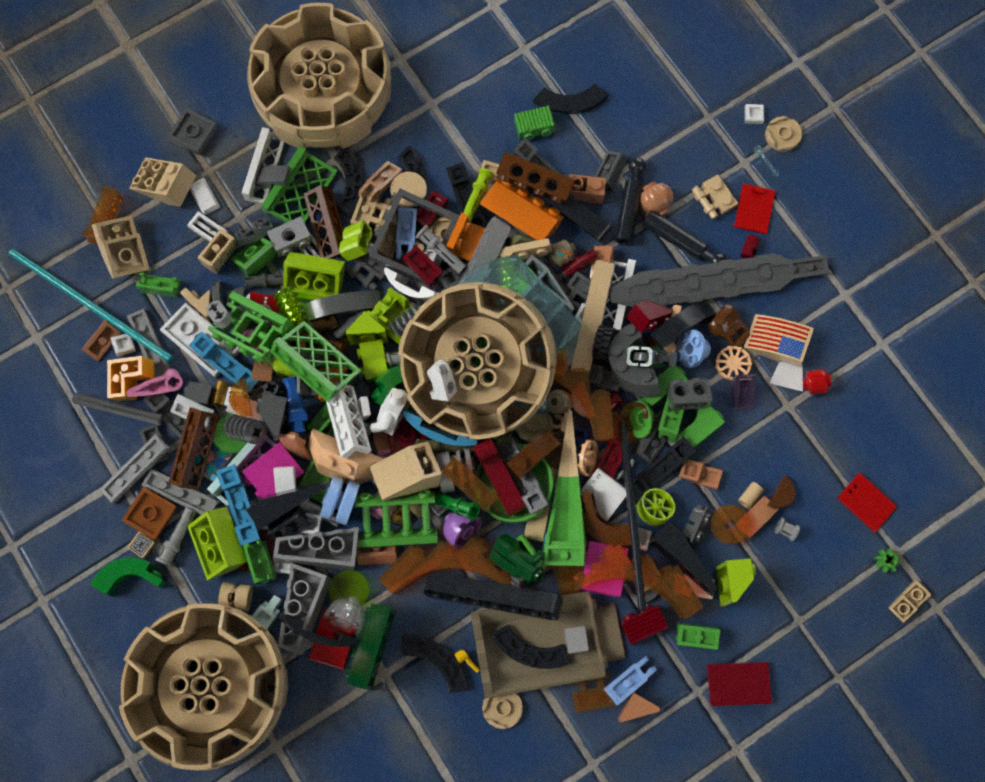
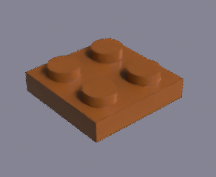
(149, 513)

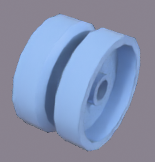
(339, 500)

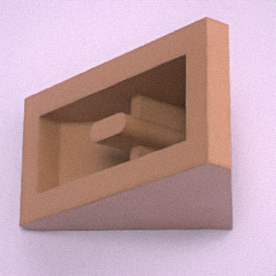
(636, 707)

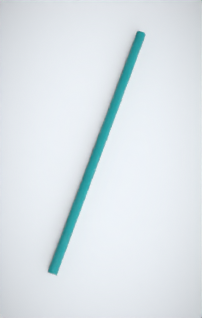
(92, 306)

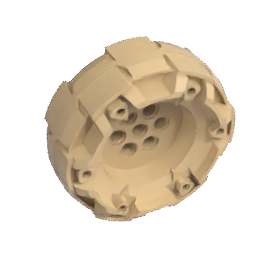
(319, 114)
(510, 330)
(157, 710)

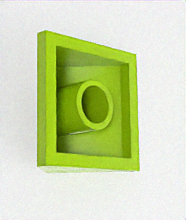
(366, 330)

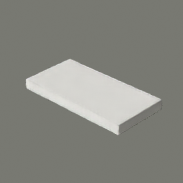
(185, 327)

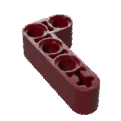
(499, 477)

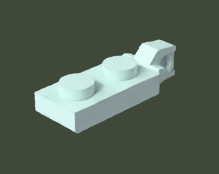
(266, 613)

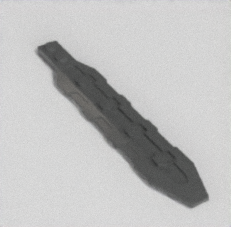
(715, 280)

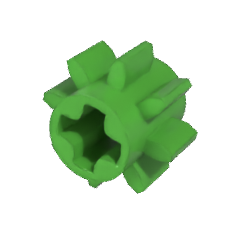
(891, 564)

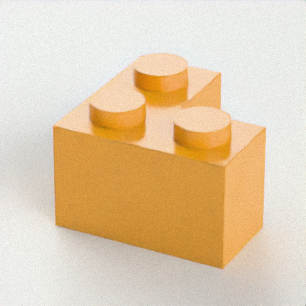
(124, 374)

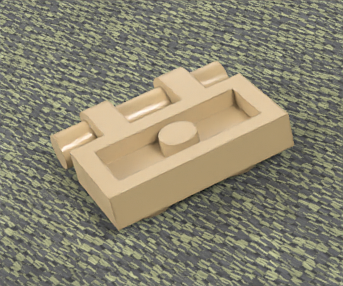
(718, 193)
(365, 211)

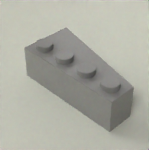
(321, 549)
(303, 601)

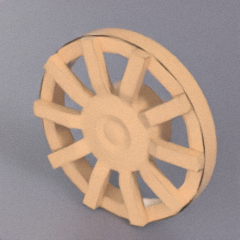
(733, 362)
(588, 458)

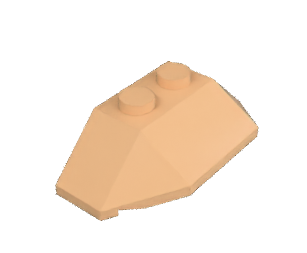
(329, 462)

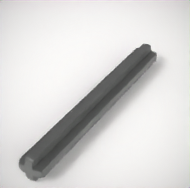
(118, 409)

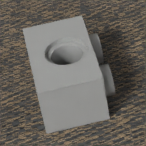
(292, 228)

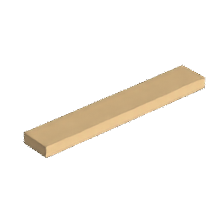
(592, 314)

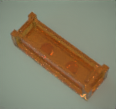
(104, 210)
(469, 483)

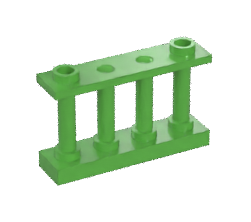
(392, 537)

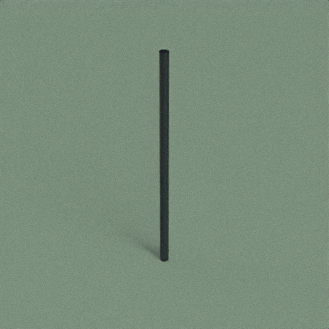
(632, 517)

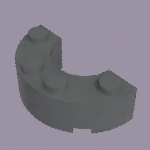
(631, 378)

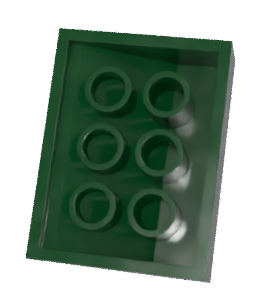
(371, 646)

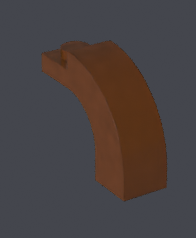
(533, 453)
(599, 527)

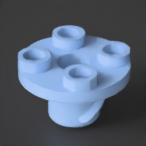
(692, 349)

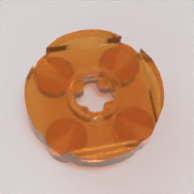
(733, 513)

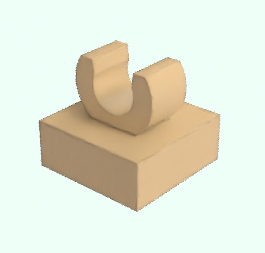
(562, 425)

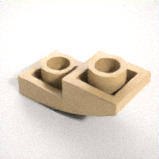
(536, 528)
(909, 601)

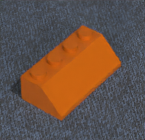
(522, 210)

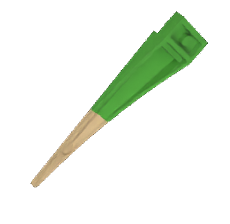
(566, 532)

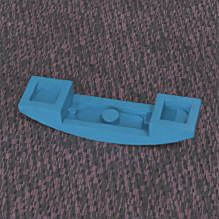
(222, 360)
(435, 434)
(238, 502)

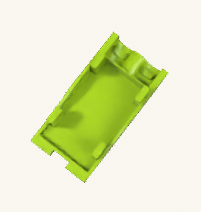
(388, 309)

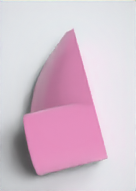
(157, 385)

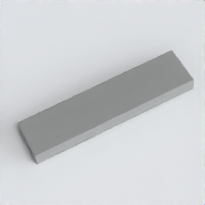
(141, 323)
(134, 469)
(188, 498)

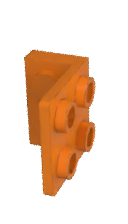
(464, 238)

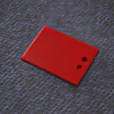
(754, 208)
(867, 502)
(325, 654)

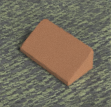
(100, 340)
(376, 555)

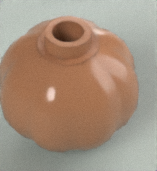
(656, 198)

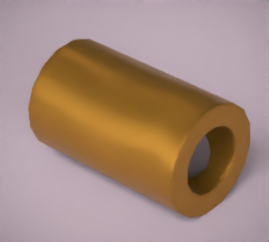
(219, 393)

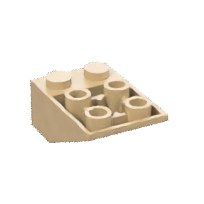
(163, 181)
(407, 472)

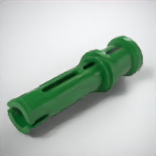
(458, 506)

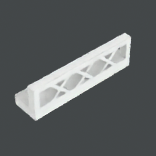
(260, 154)
(629, 266)
(343, 420)

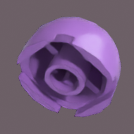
(459, 529)

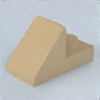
(198, 303)

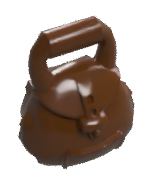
(727, 324)

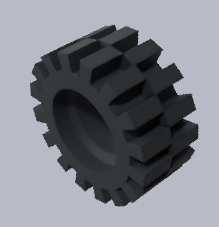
(602, 342)

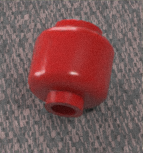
(817, 381)

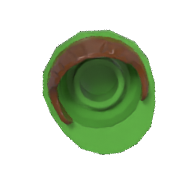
(638, 418)

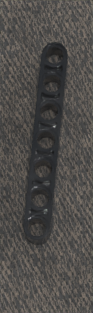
(573, 211)
(493, 596)

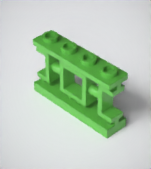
(258, 315)

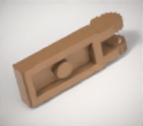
(380, 181)

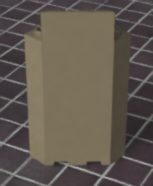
(506, 676)

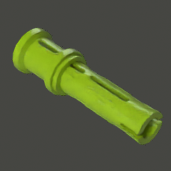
(479, 188)

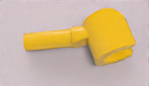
(462, 656)

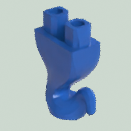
(295, 410)

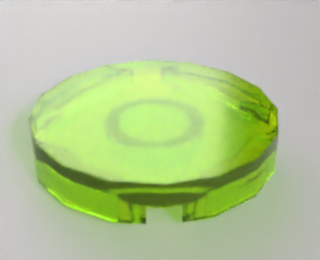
(349, 584)

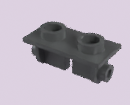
(701, 518)

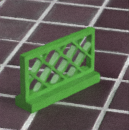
(278, 191)
(306, 369)

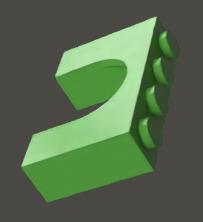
(706, 419)

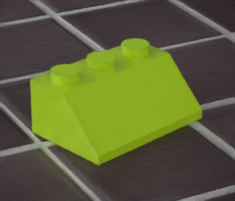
(313, 275)
(217, 543)
(734, 579)

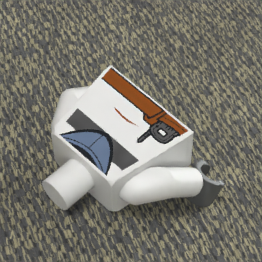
(390, 413)

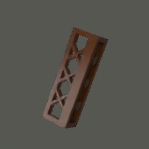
(330, 217)
(190, 448)

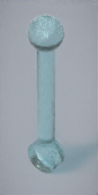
(757, 149)

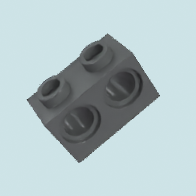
(690, 398)

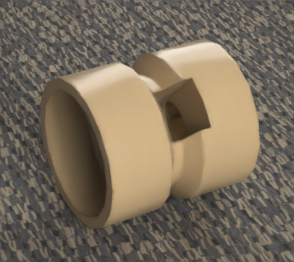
(242, 598)

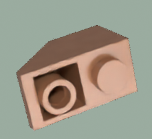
(588, 188)

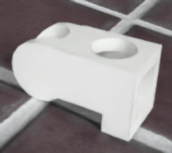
(442, 381)

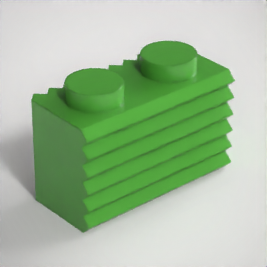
(534, 123)

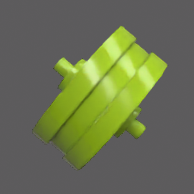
(656, 507)

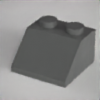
(271, 412)

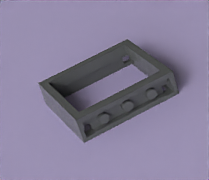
(388, 215)

